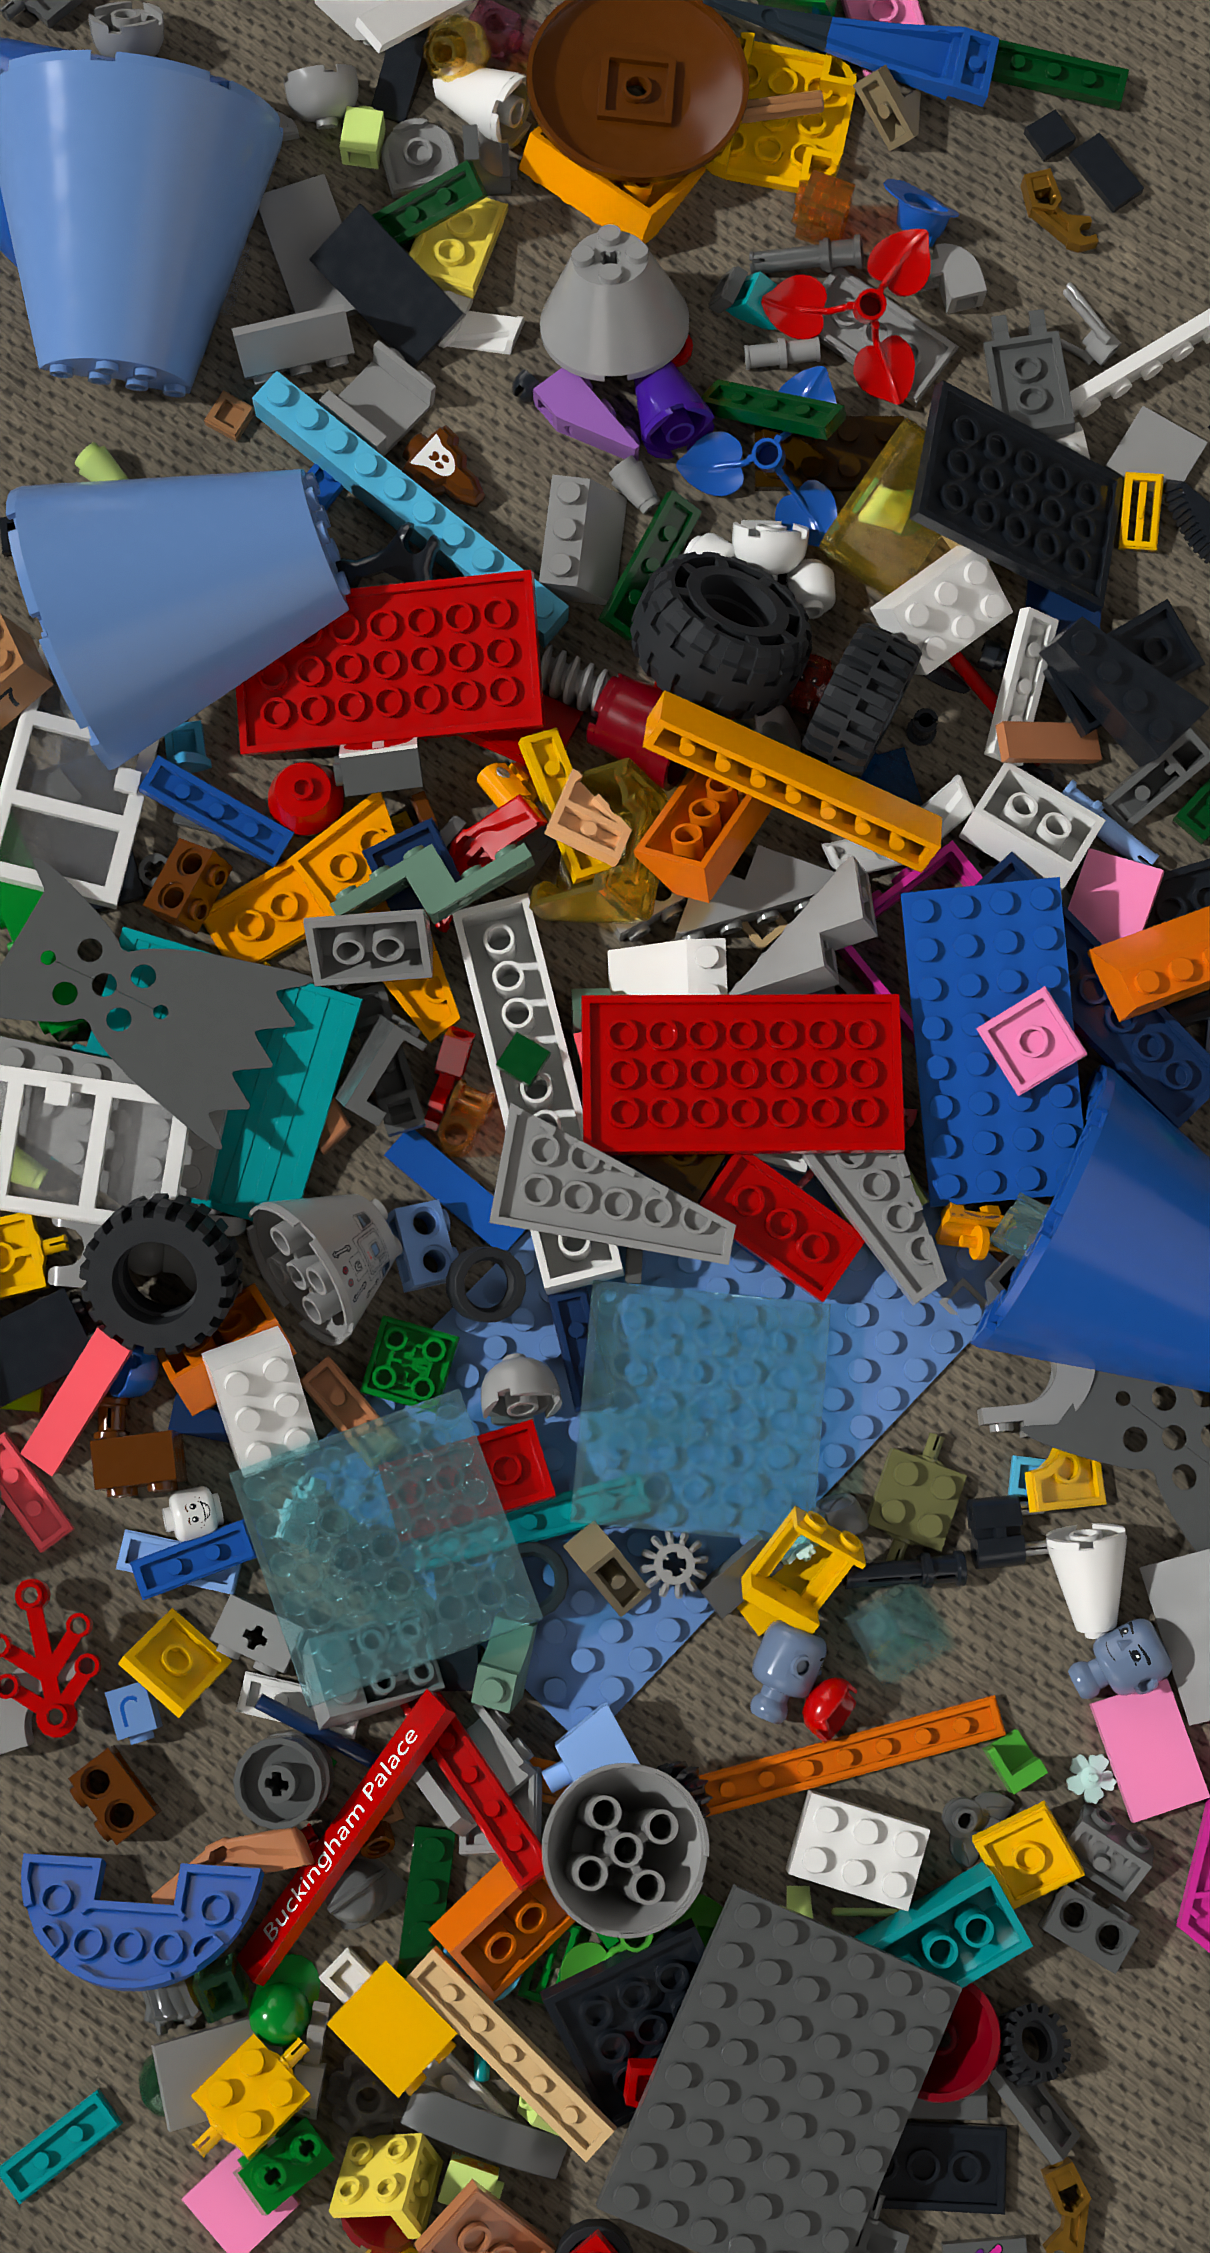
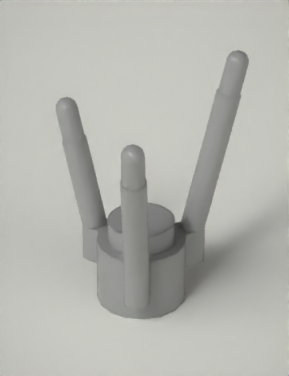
(1100, 341)

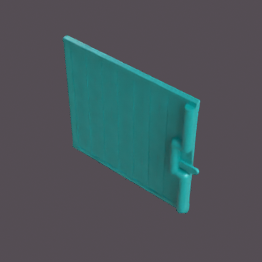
(275, 1141)

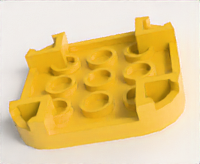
(787, 150)

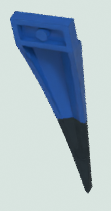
(926, 57)

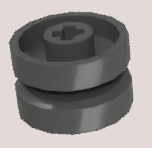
(285, 1757)

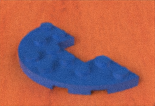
(131, 1942)

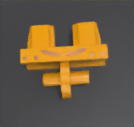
(969, 1228)

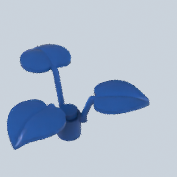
(716, 464)

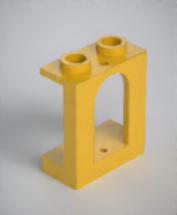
(781, 1601)

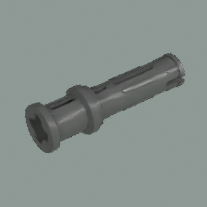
(826, 255)

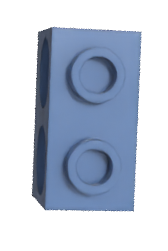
(416, 1245)

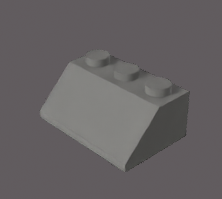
(294, 343)
(582, 540)
(369, 947)

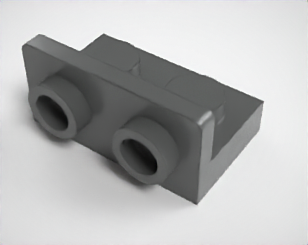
(1110, 1852)

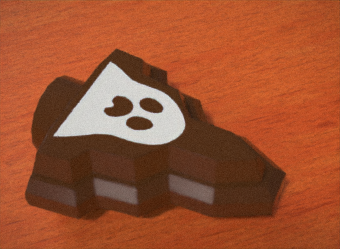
(442, 467)

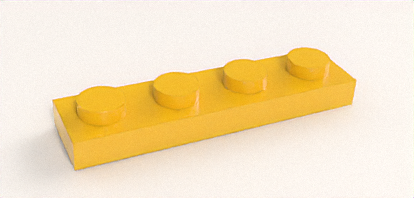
(549, 772)

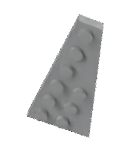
(578, 1192)
(886, 1213)

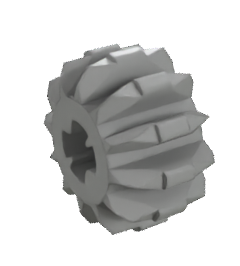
(666, 1575)

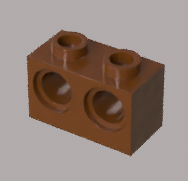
(188, 886)
(123, 1788)

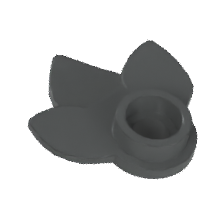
(983, 1812)

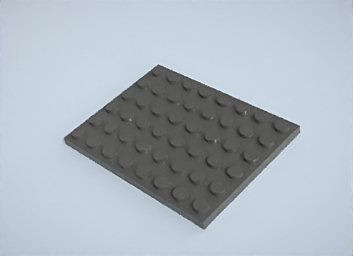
(778, 2088)

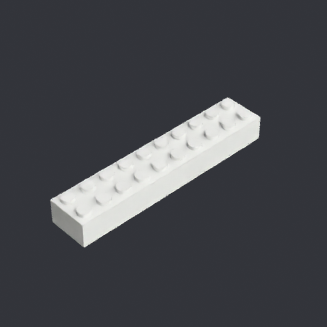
(516, 996)

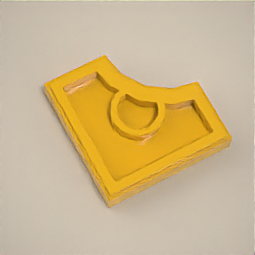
(1065, 1483)

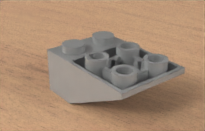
(379, 1696)

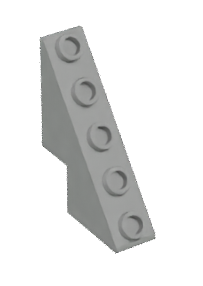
(771, 887)
(804, 954)

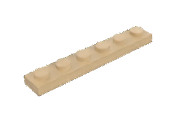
(511, 2054)

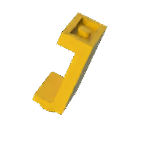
(393, 2030)

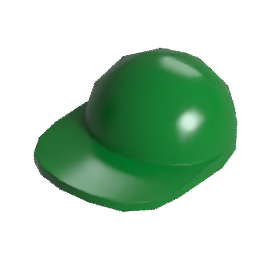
(285, 2003)

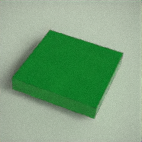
(409, 1362)

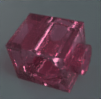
(497, 17)

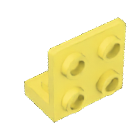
(388, 2178)

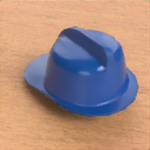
(919, 209)

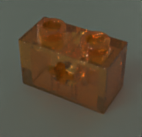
(822, 208)

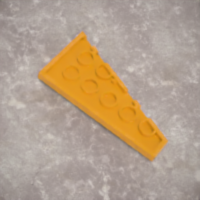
(336, 862)

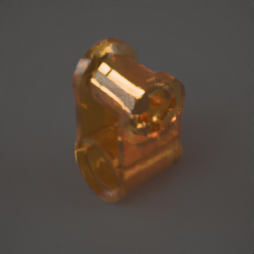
(466, 1111)

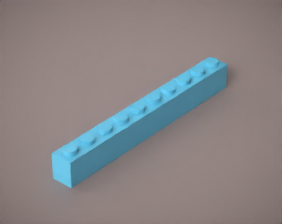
(391, 491)

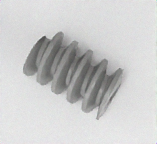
(572, 680)

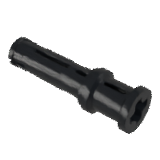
(923, 1571)

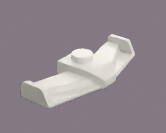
(483, 330)
(950, 803)

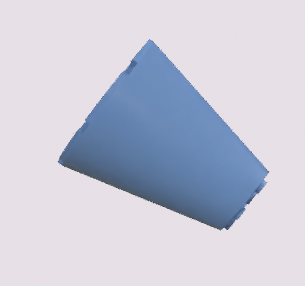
(128, 208)
(170, 591)

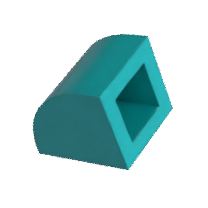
(748, 301)

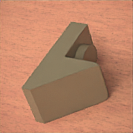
(890, 111)

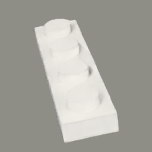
(1022, 674)

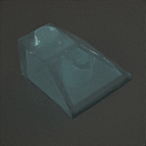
(896, 1632)

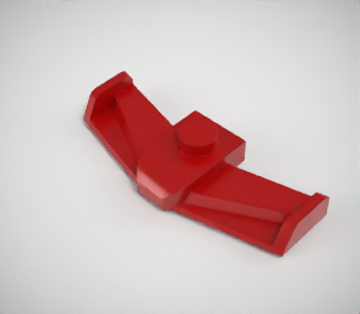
(491, 834)

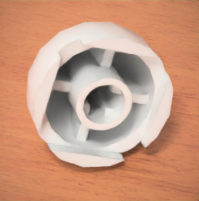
(769, 545)

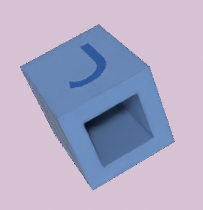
(133, 1713)

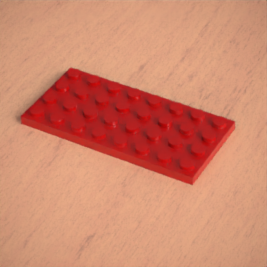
(404, 666)
(742, 1074)

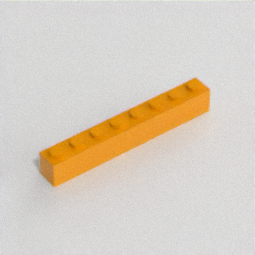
(792, 781)

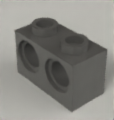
(1084, 1933)

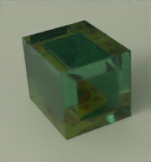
(221, 1988)

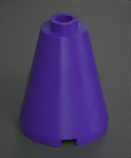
(670, 412)

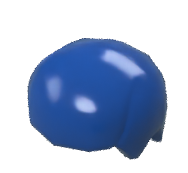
(140, 1379)

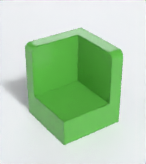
(1014, 1761)

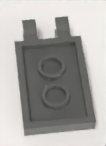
(1029, 376)

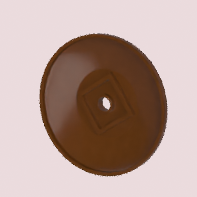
(668, 47)

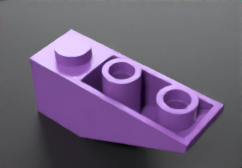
(580, 414)

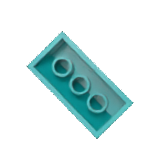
(955, 1929)

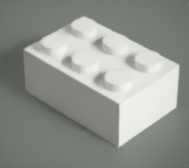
(944, 606)
(1032, 822)
(259, 1396)
(857, 1850)

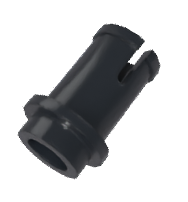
(917, 733)

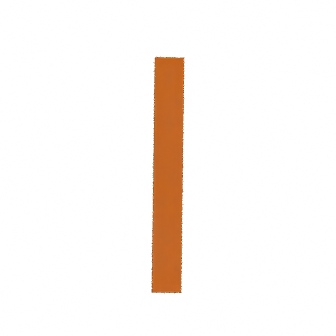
(853, 1754)

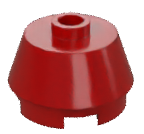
(305, 798)

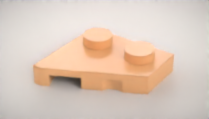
(587, 823)

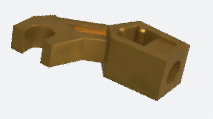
(1052, 218)
(1072, 2230)

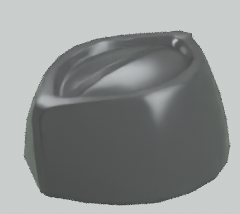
(843, 1512)

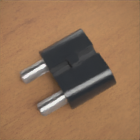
(997, 1532)

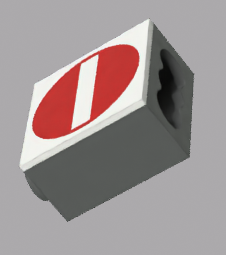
(378, 766)

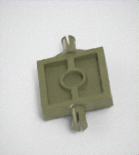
(915, 1499)

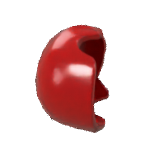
(828, 1707)

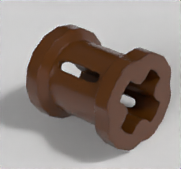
(112, 1418)

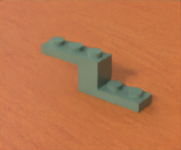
(433, 882)

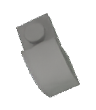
(957, 277)

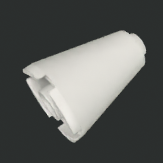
(491, 100)
(1090, 1573)

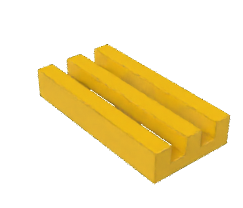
(1138, 544)

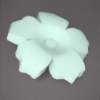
(799, 1551)
(1090, 1777)

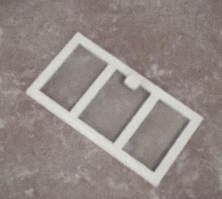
(67, 804)
(83, 1145)

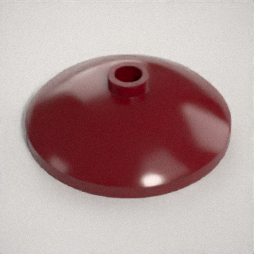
(971, 2054)

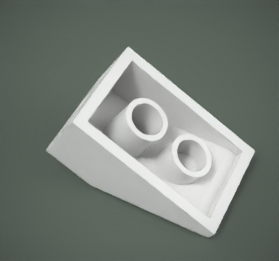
(670, 968)

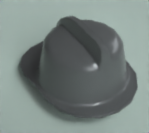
(364, 1892)

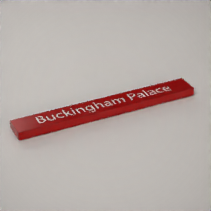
(345, 1837)

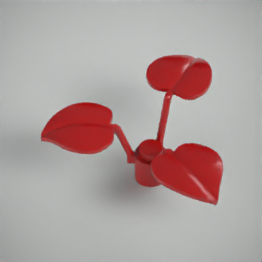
(880, 369)

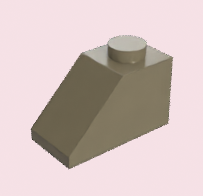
(607, 1568)

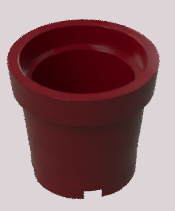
(622, 726)

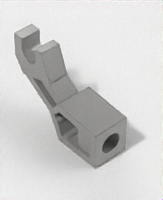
(311, 2070)

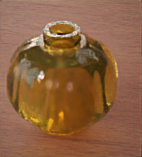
(456, 43)

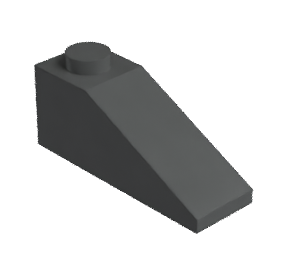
(1158, 779)

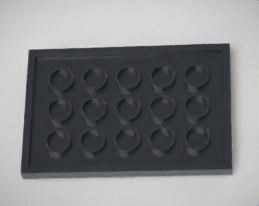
(1017, 497)

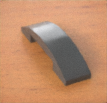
(396, 1087)
(484, 2132)

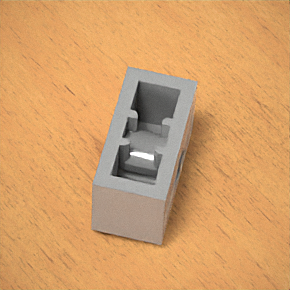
(232, 1630)

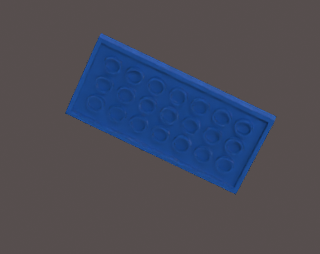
(966, 963)

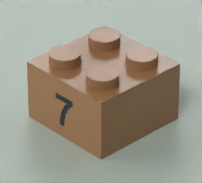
(21, 671)

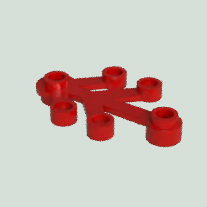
(48, 1664)

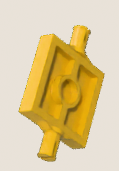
(24, 1255)
(251, 2097)

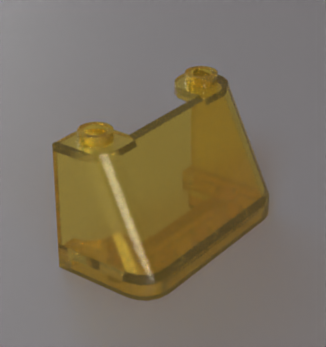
(873, 530)
(625, 891)

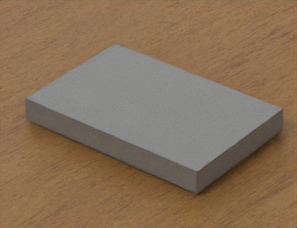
(189, 2061)

